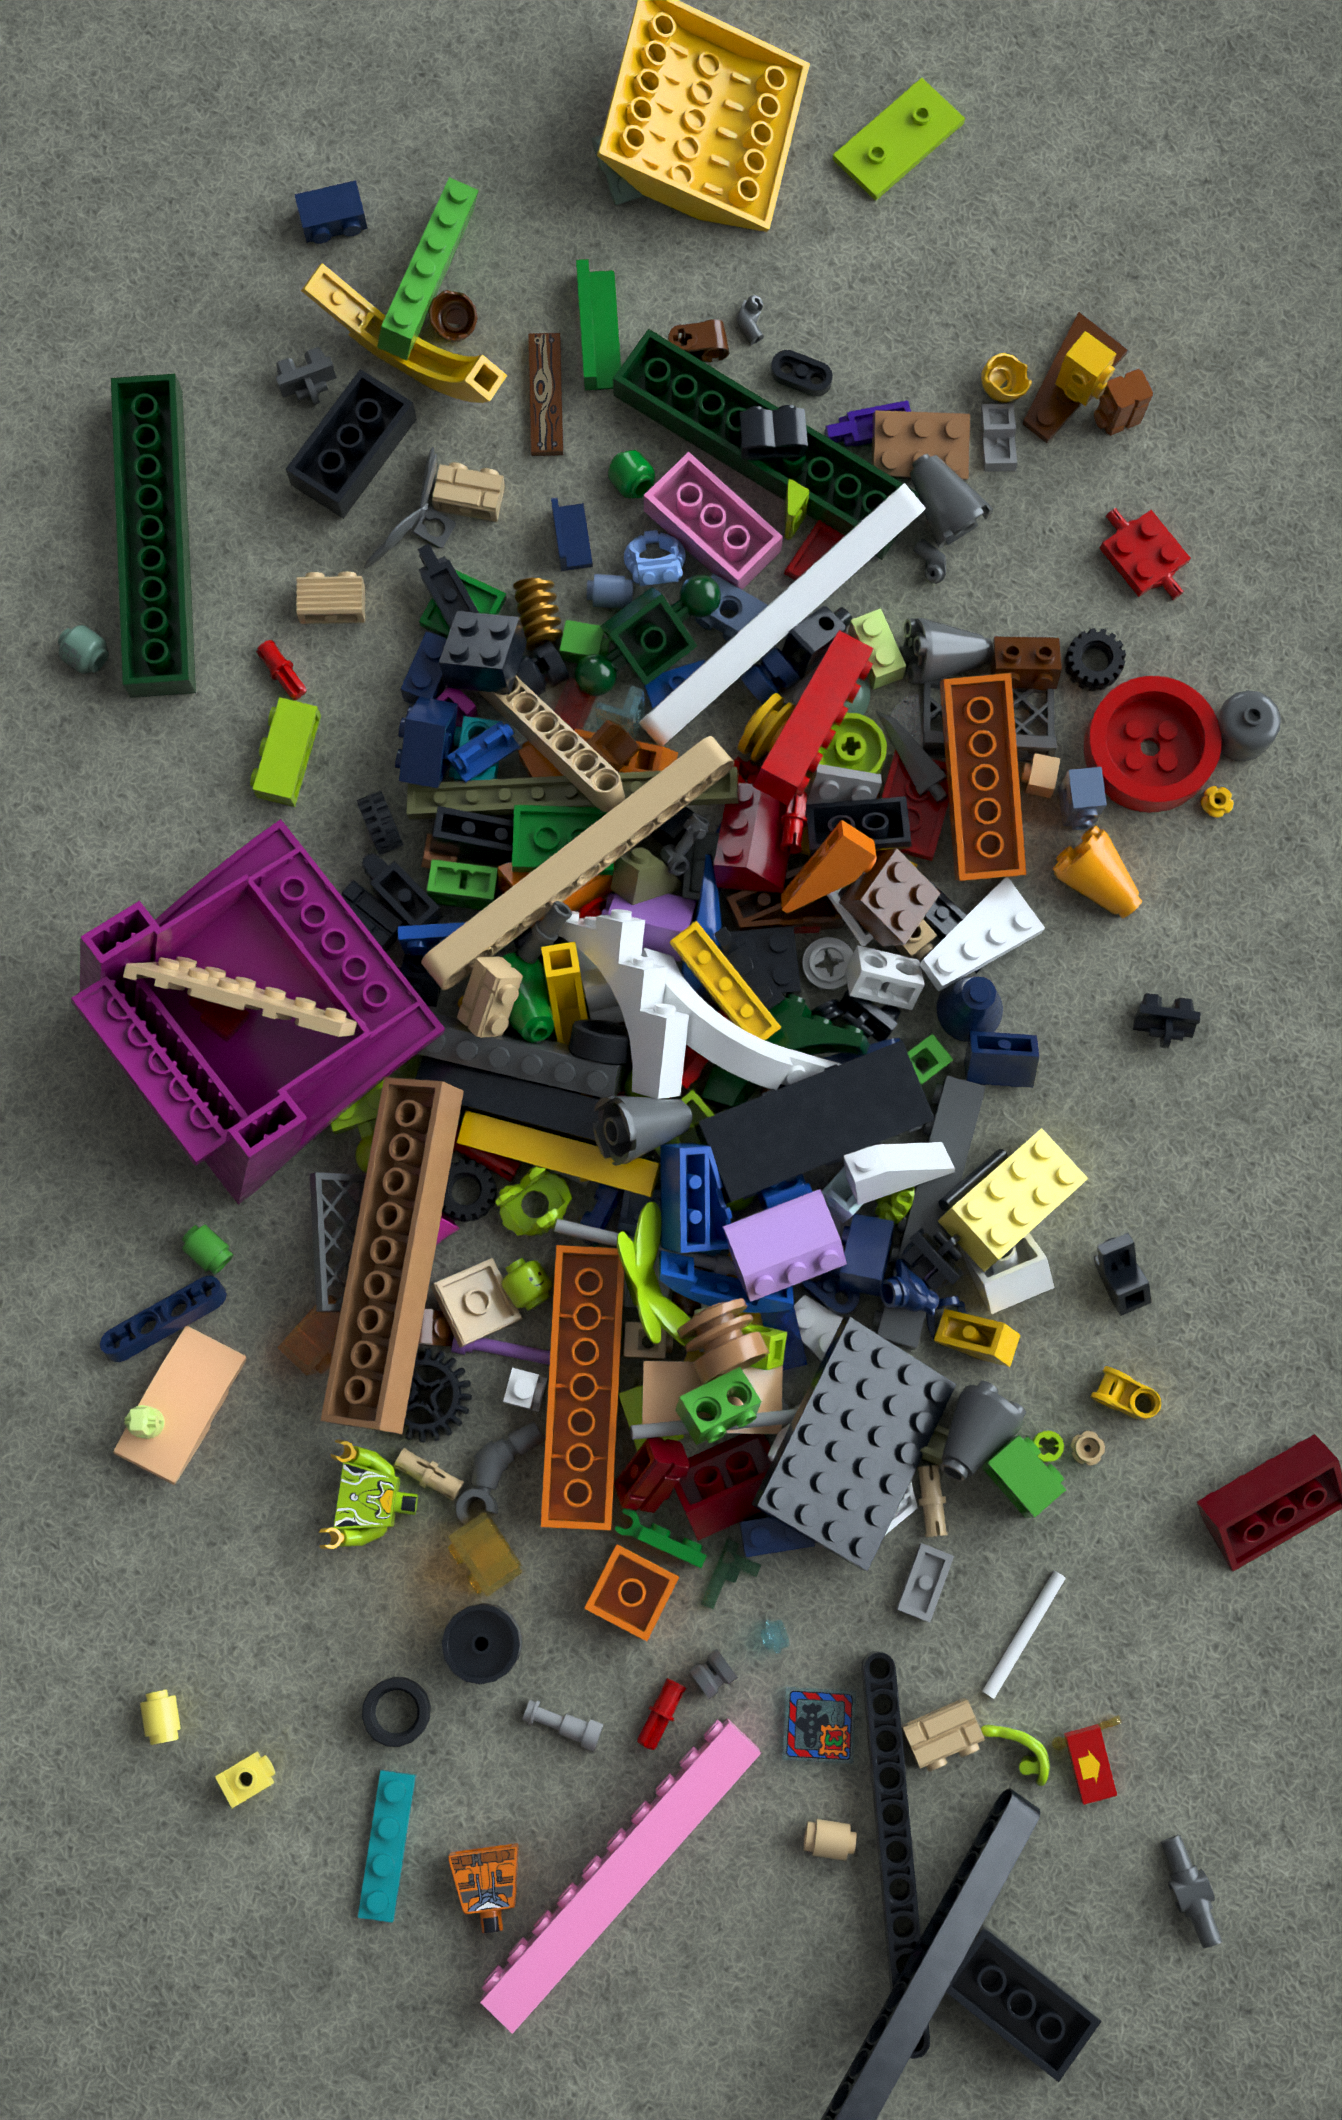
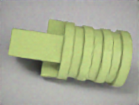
(144, 1422)

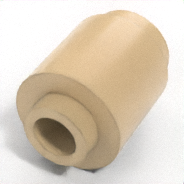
(829, 1839)

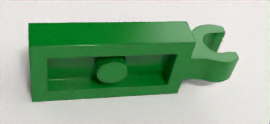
(659, 1538)

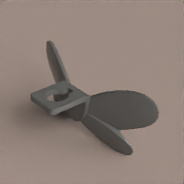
(414, 521)

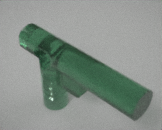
(727, 1571)

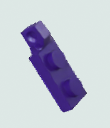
(857, 425)

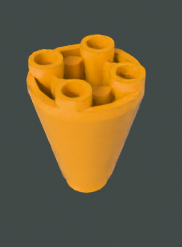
(1098, 873)

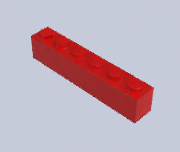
(813, 718)

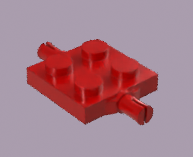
(1145, 553)

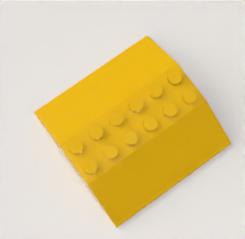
(702, 115)

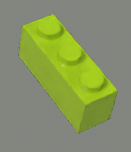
(285, 751)

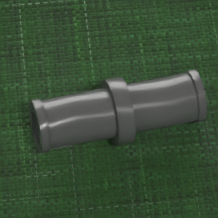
(545, 932)

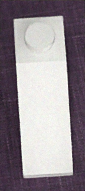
(894, 1167)

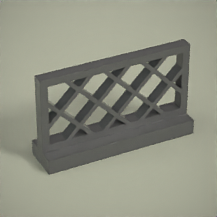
(1026, 743)
(323, 1241)

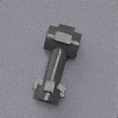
(674, 855)

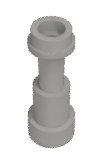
(569, 1726)

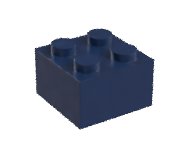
(427, 741)

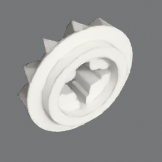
(815, 955)

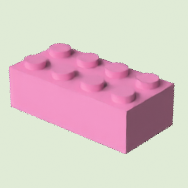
(712, 522)

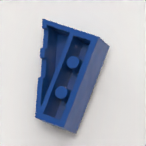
(691, 1199)

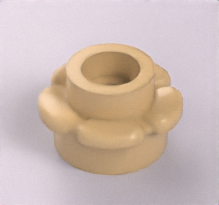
(1096, 1444)

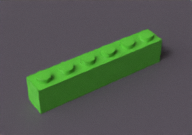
(427, 269)

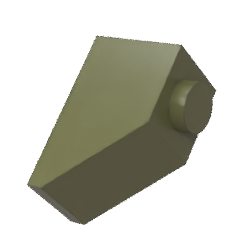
(642, 877)

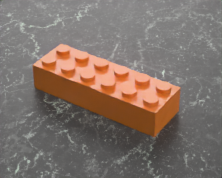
(983, 777)

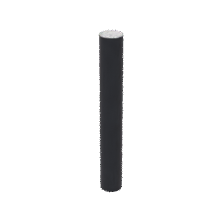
(972, 1180)

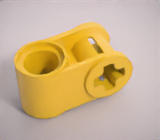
(1124, 1394)

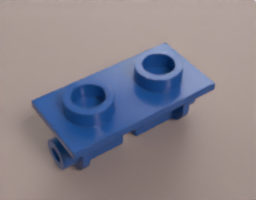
(483, 751)

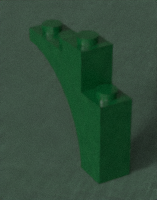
(796, 1033)

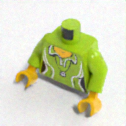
(366, 1498)

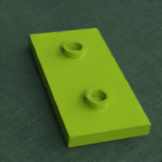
(898, 139)

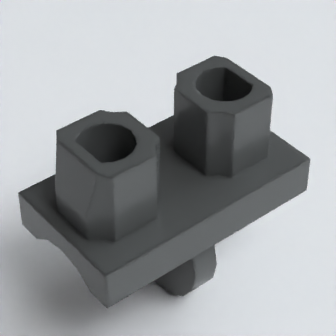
(306, 380)

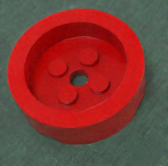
(1172, 718)

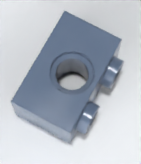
(734, 599)
(1082, 797)

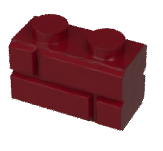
(652, 1474)

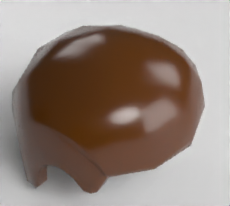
(456, 309)

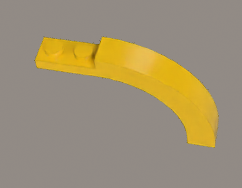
(451, 374)
(564, 990)

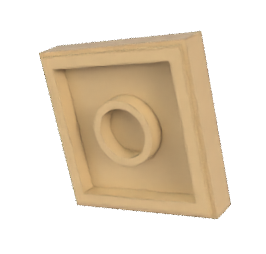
(475, 1302)

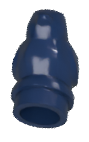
(908, 1291)

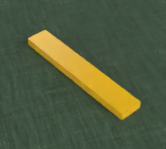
(556, 1153)

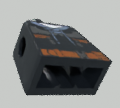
(815, 637)

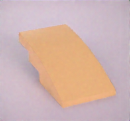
(669, 1380)
(189, 1395)

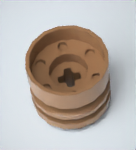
(722, 1340)

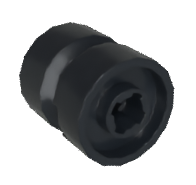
(551, 661)

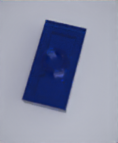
(787, 1321)

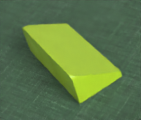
(795, 507)

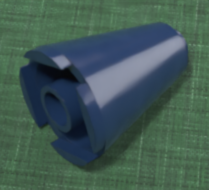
(968, 1007)

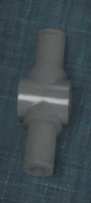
(1192, 1891)

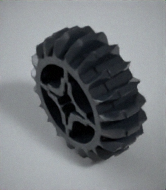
(450, 1379)

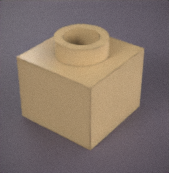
(1040, 775)

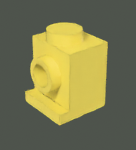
(235, 1790)

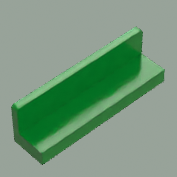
(598, 326)

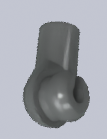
(748, 317)
(935, 561)

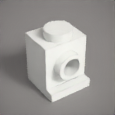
(525, 1390)

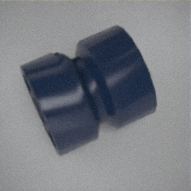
(771, 675)

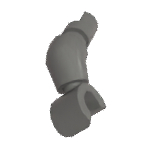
(491, 1463)

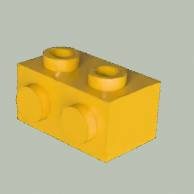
(1086, 369)

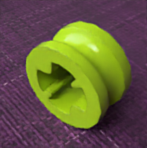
(1046, 1435)

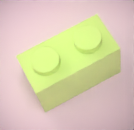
(886, 656)

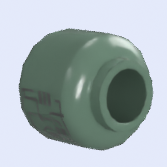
(83, 649)

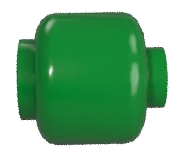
(631, 474)

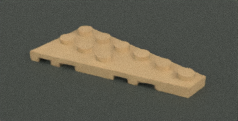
(240, 993)

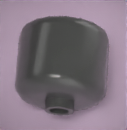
(1248, 725)

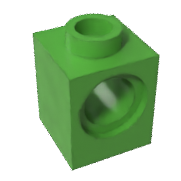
(582, 640)

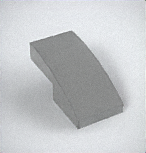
(998, 437)

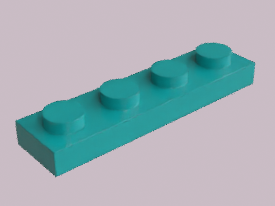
(387, 1846)

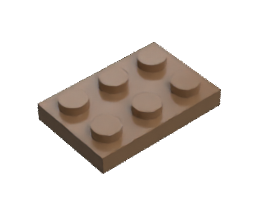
(906, 436)

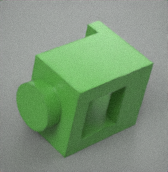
(933, 1054)

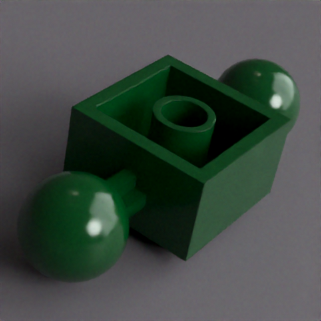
(648, 635)

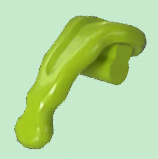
(1036, 1765)

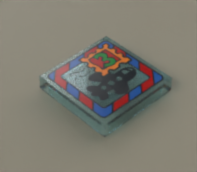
(819, 1725)

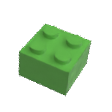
(1024, 1476)

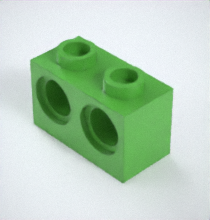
(462, 884)
(713, 1400)

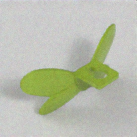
(638, 1262)

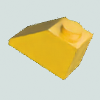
(977, 1337)

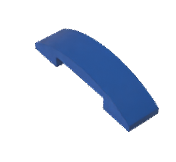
(712, 1288)

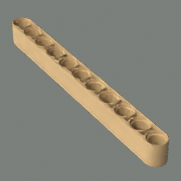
(578, 862)

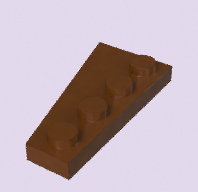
(1051, 405)

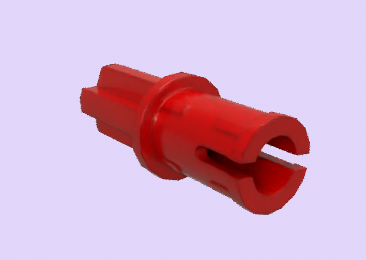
(281, 669)
(794, 822)
(661, 1714)

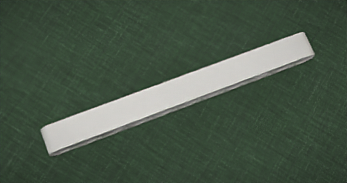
(782, 615)

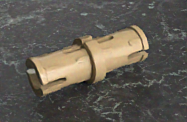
(428, 1474)
(932, 1501)

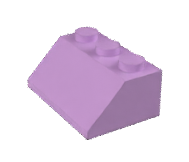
(784, 1245)

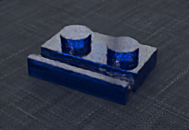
(608, 1199)

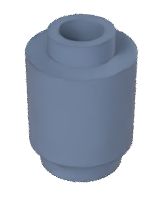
(610, 591)

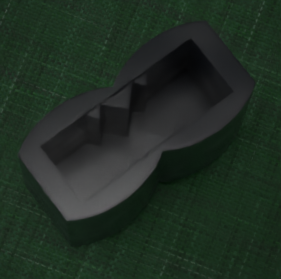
(772, 433)

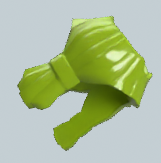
(535, 1180)

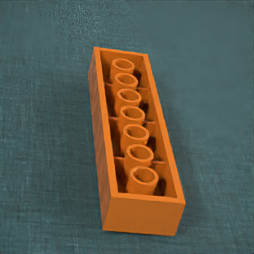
(583, 1388)

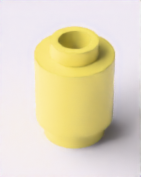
(160, 1717)

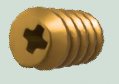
(537, 612)

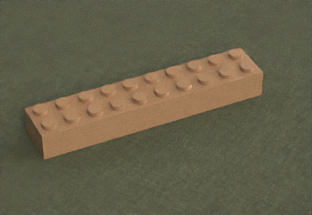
(392, 1255)

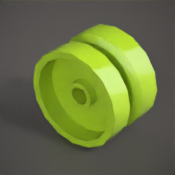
(862, 740)

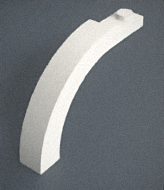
(728, 1044)

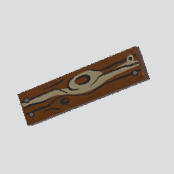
(545, 394)

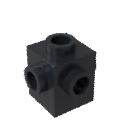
(420, 979)

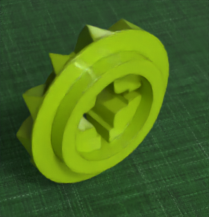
(895, 1205)

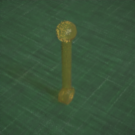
(1059, 1743)

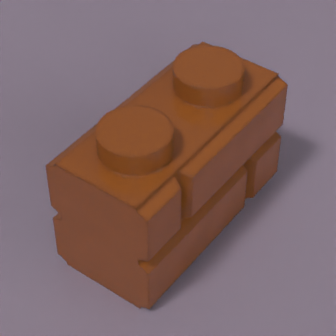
(1123, 402)

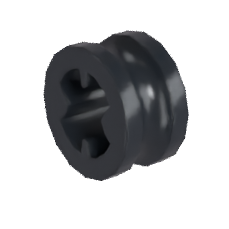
(828, 1010)

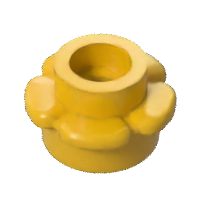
(1213, 809)

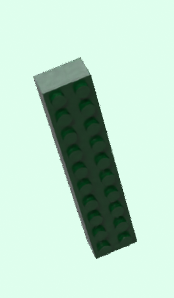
(705, 411)
(152, 536)

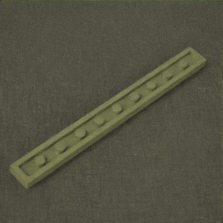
(501, 795)

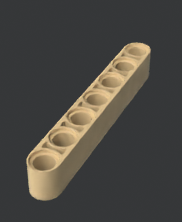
(559, 745)

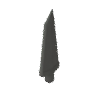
(919, 765)

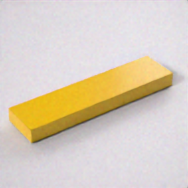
(723, 982)

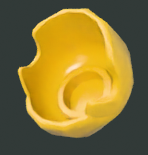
(1003, 368)

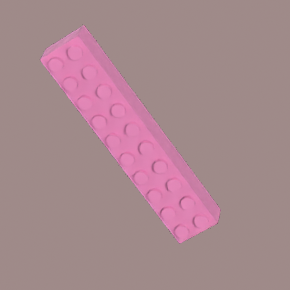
(617, 1877)

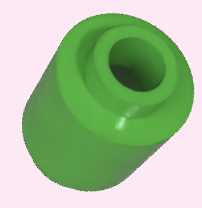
(206, 1249)

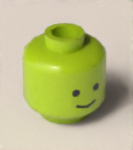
(526, 1284)

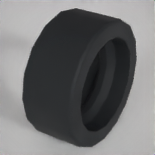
(600, 1041)
(369, 1712)

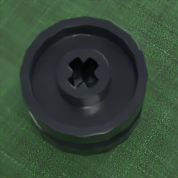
(462, 1651)

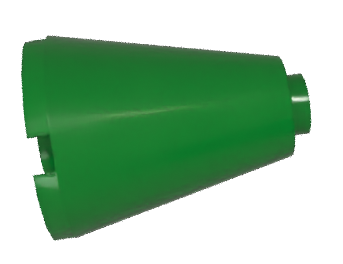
(532, 1008)

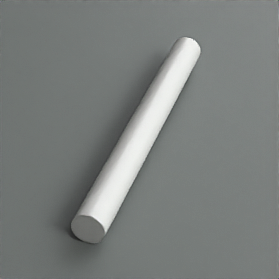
(1023, 1634)

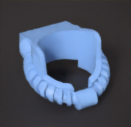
(657, 570)

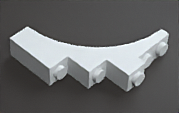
(654, 1028)

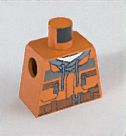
(486, 1882)

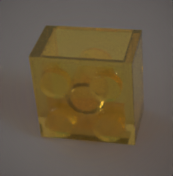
(485, 1554)

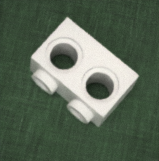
(884, 977)

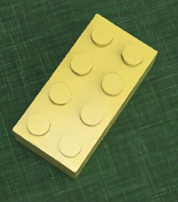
(1012, 1199)

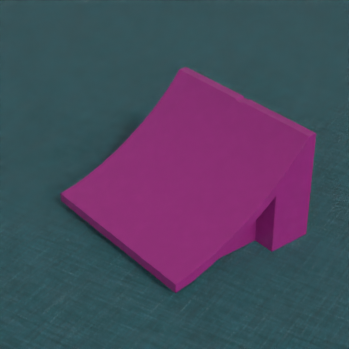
(274, 1083)

